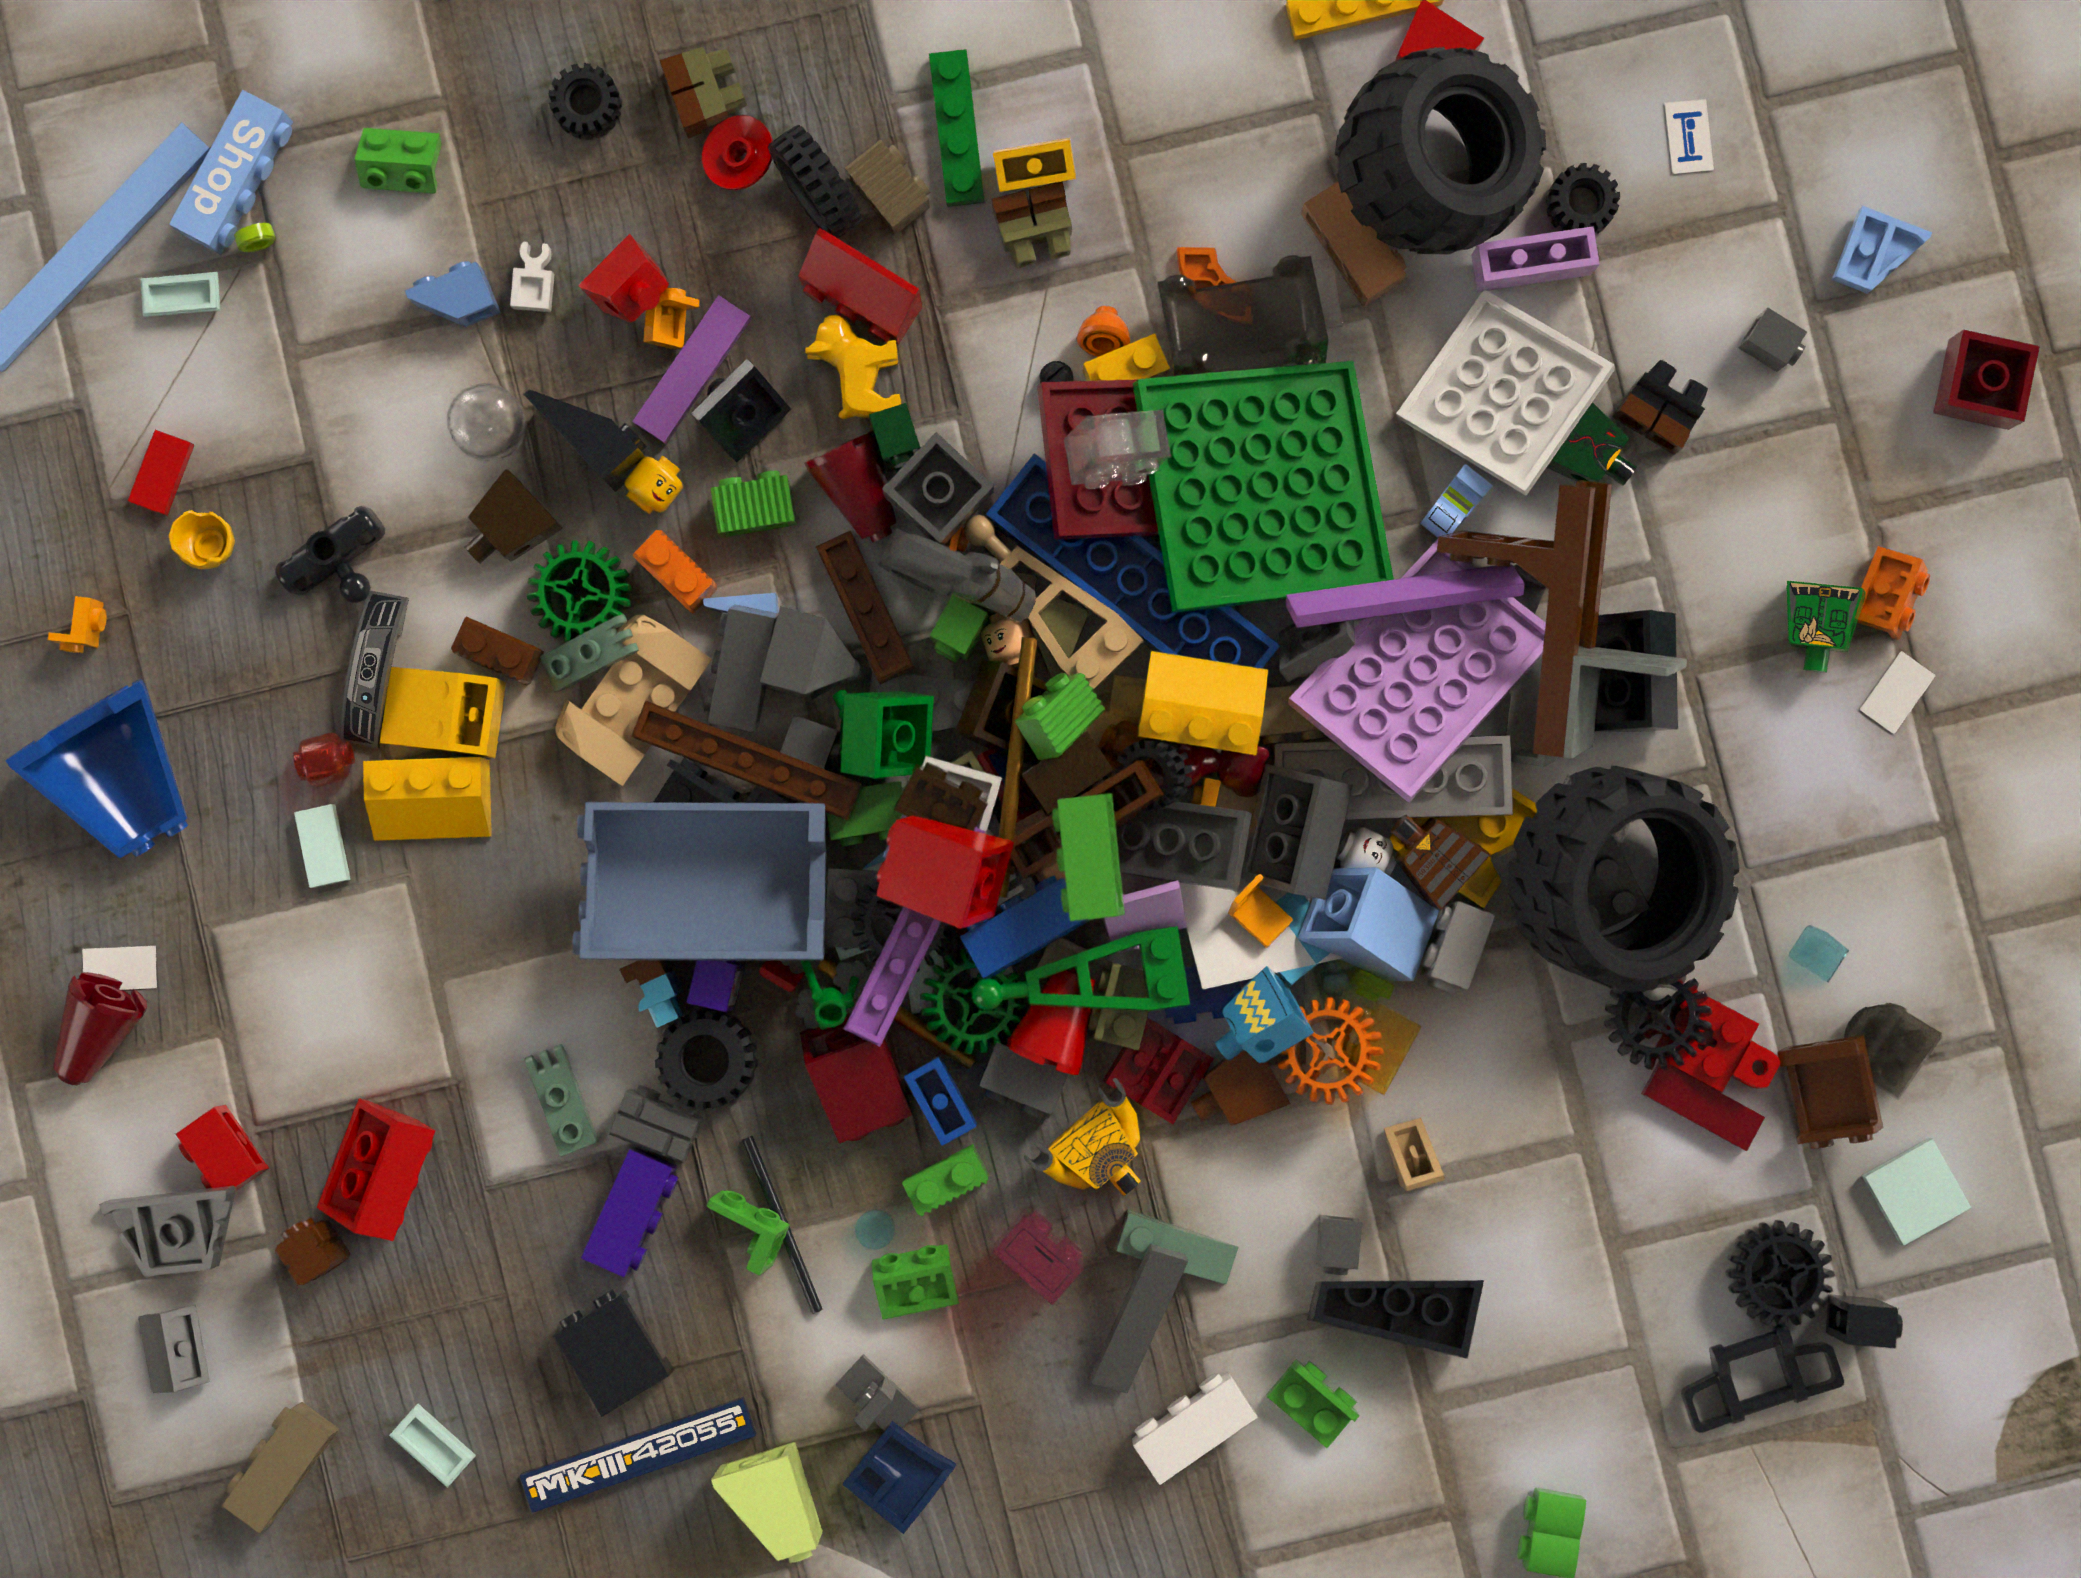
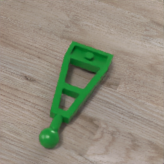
(1161, 970)

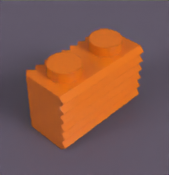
(675, 570)

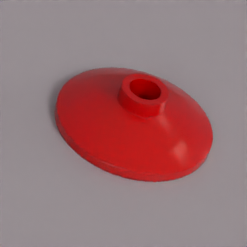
(726, 145)

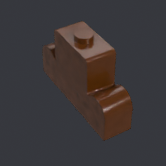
(1131, 792)

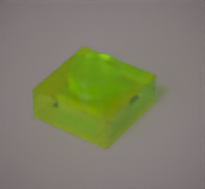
(1370, 986)

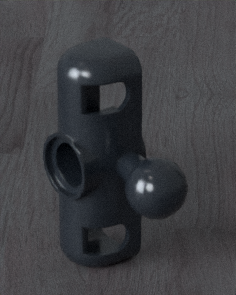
(311, 563)

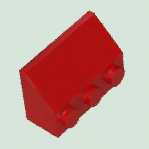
(859, 288)
(376, 1170)

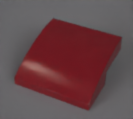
(1161, 1072)

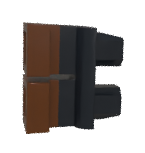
(1678, 409)

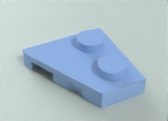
(1876, 248)

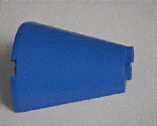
(109, 772)

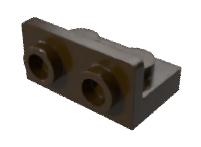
(939, 799)

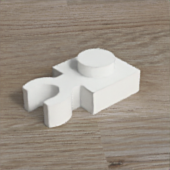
(533, 285)

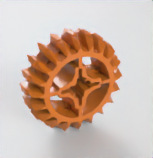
(1341, 1036)

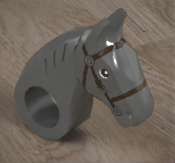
(968, 576)

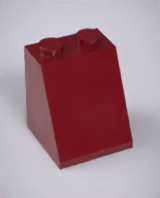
(854, 1081)

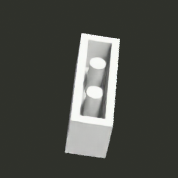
(1193, 1427)

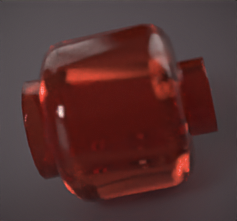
(323, 759)

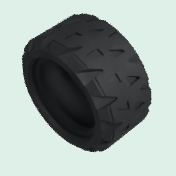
(1690, 893)

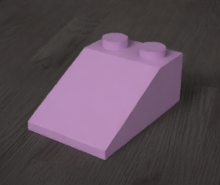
(1148, 910)

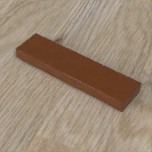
(865, 607)

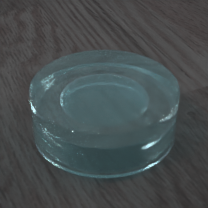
(875, 1229)

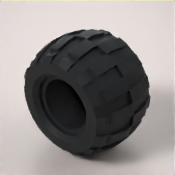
(1388, 162)

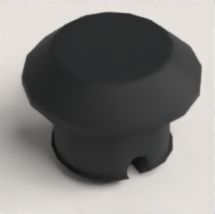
(1056, 372)

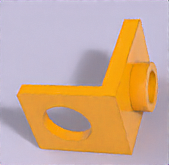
(1259, 913)

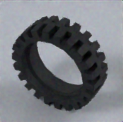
(815, 182)

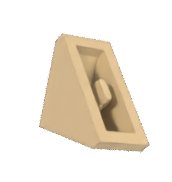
(1413, 1155)

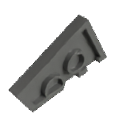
(948, 694)

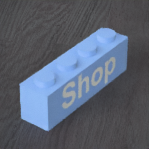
(232, 172)

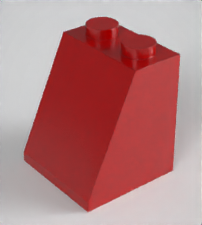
(943, 870)

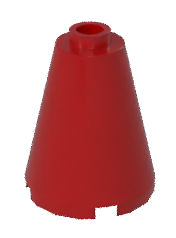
(1054, 1033)

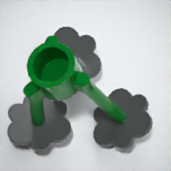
(823, 1005)

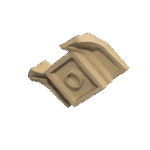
(658, 673)

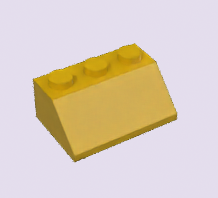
(1203, 703)
(428, 798)

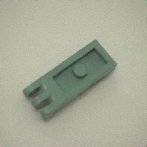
(588, 654)
(562, 1101)

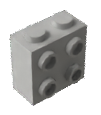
(1456, 946)

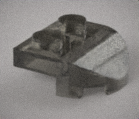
(1894, 1043)

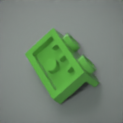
(914, 1281)
(1312, 1402)

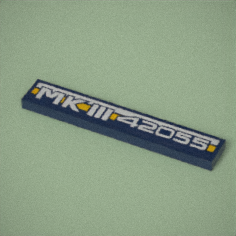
(637, 1454)

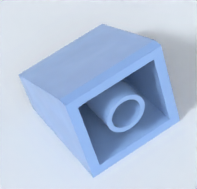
(1371, 923)

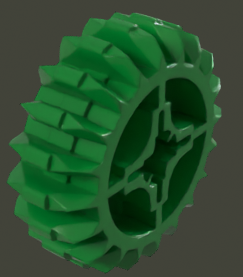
(581, 576)
(964, 1017)

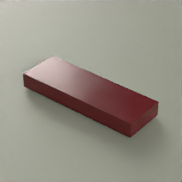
(1703, 1106)

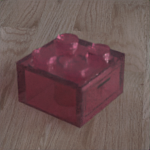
(1039, 1255)

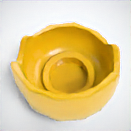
(201, 539)

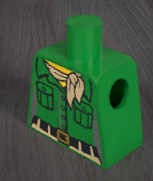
(1822, 620)

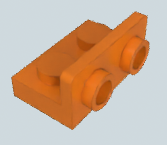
(1891, 591)

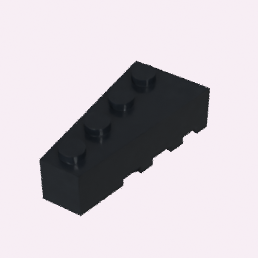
(1412, 1313)

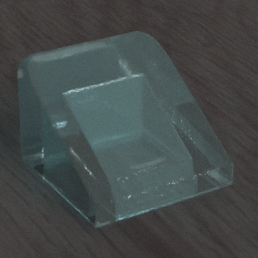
(1818, 952)

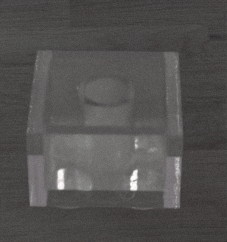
(1117, 448)

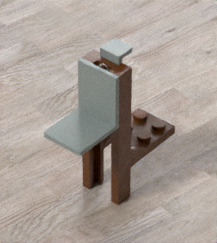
(1573, 573)

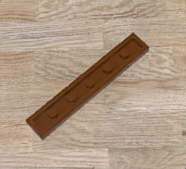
(746, 760)

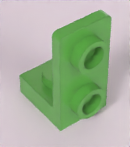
(766, 1223)

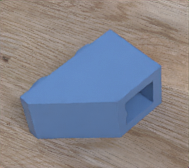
(458, 296)

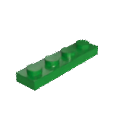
(956, 128)

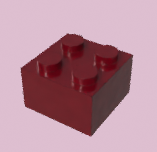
(1986, 379)

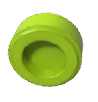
(255, 237)

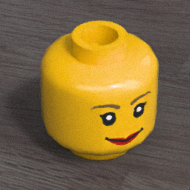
(653, 484)

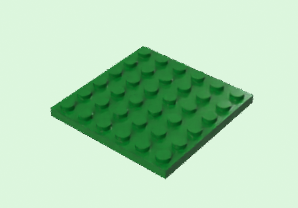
(1264, 485)

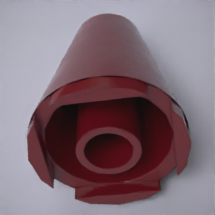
(854, 482)
(94, 1025)

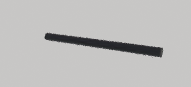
(789, 1241)

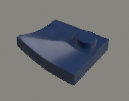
(898, 1476)

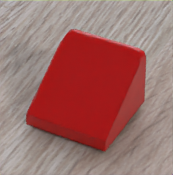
(781, 975)

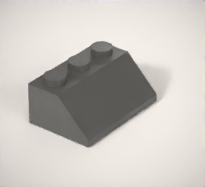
(1296, 831)

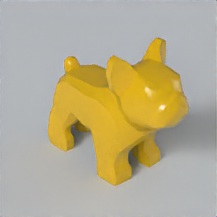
(856, 364)

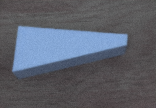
(764, 602)

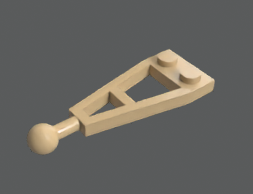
(1103, 651)

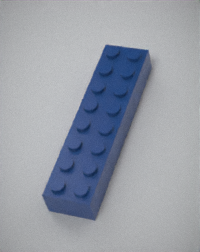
(1125, 577)

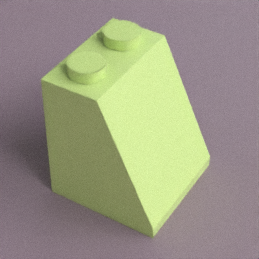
(773, 1500)

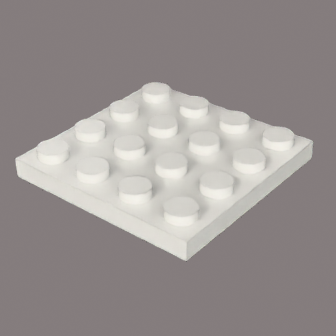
(1505, 392)

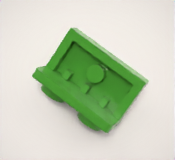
(398, 160)

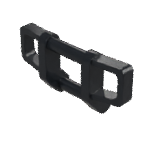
(1786, 1352)

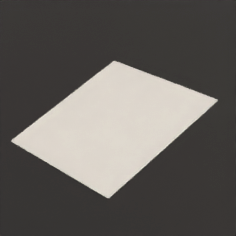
(1225, 948)

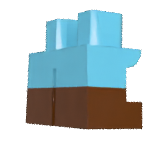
(659, 987)

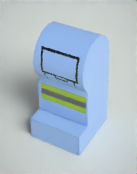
(1456, 502)

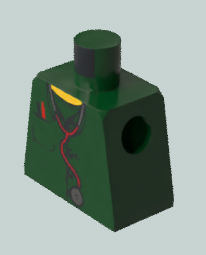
(1593, 450)

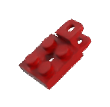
(1732, 1052)

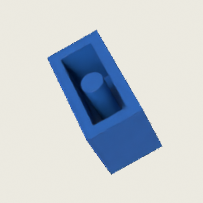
(940, 1100)

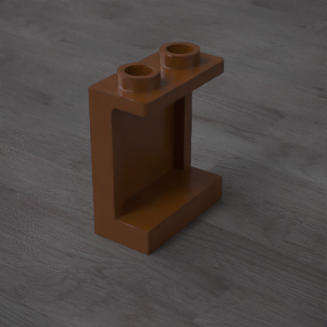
(1832, 1091)

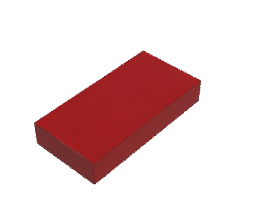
(161, 472)

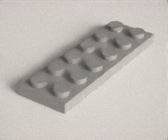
(1468, 784)

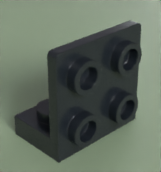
(689, 785)

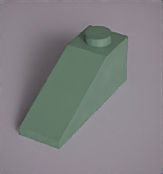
(1205, 1255)

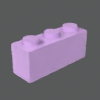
(1535, 259)

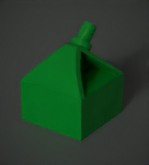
(884, 732)

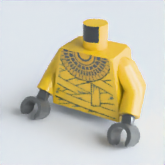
(1095, 1146)

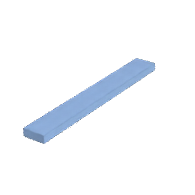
(98, 241)

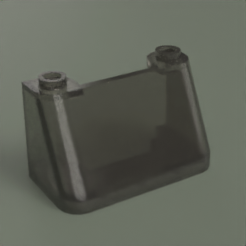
(1244, 322)

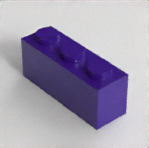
(630, 1212)

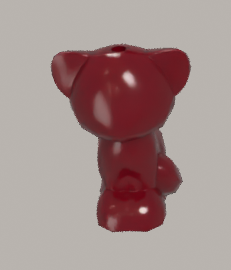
(1234, 769)

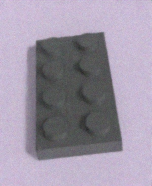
(1186, 844)

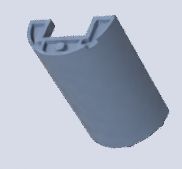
(703, 881)

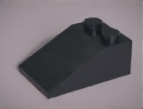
(602, 444)

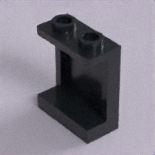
(611, 1352)

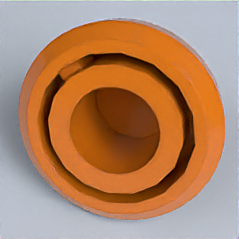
(1103, 332)

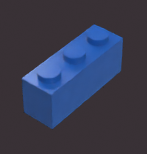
(1020, 929)

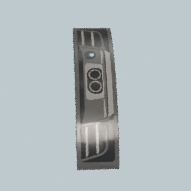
(371, 668)

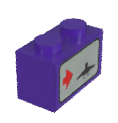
(716, 984)

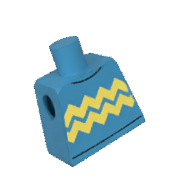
(1263, 1019)

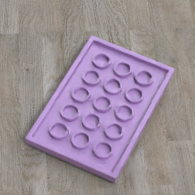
(1420, 681)

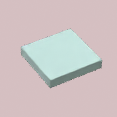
(1916, 1191)

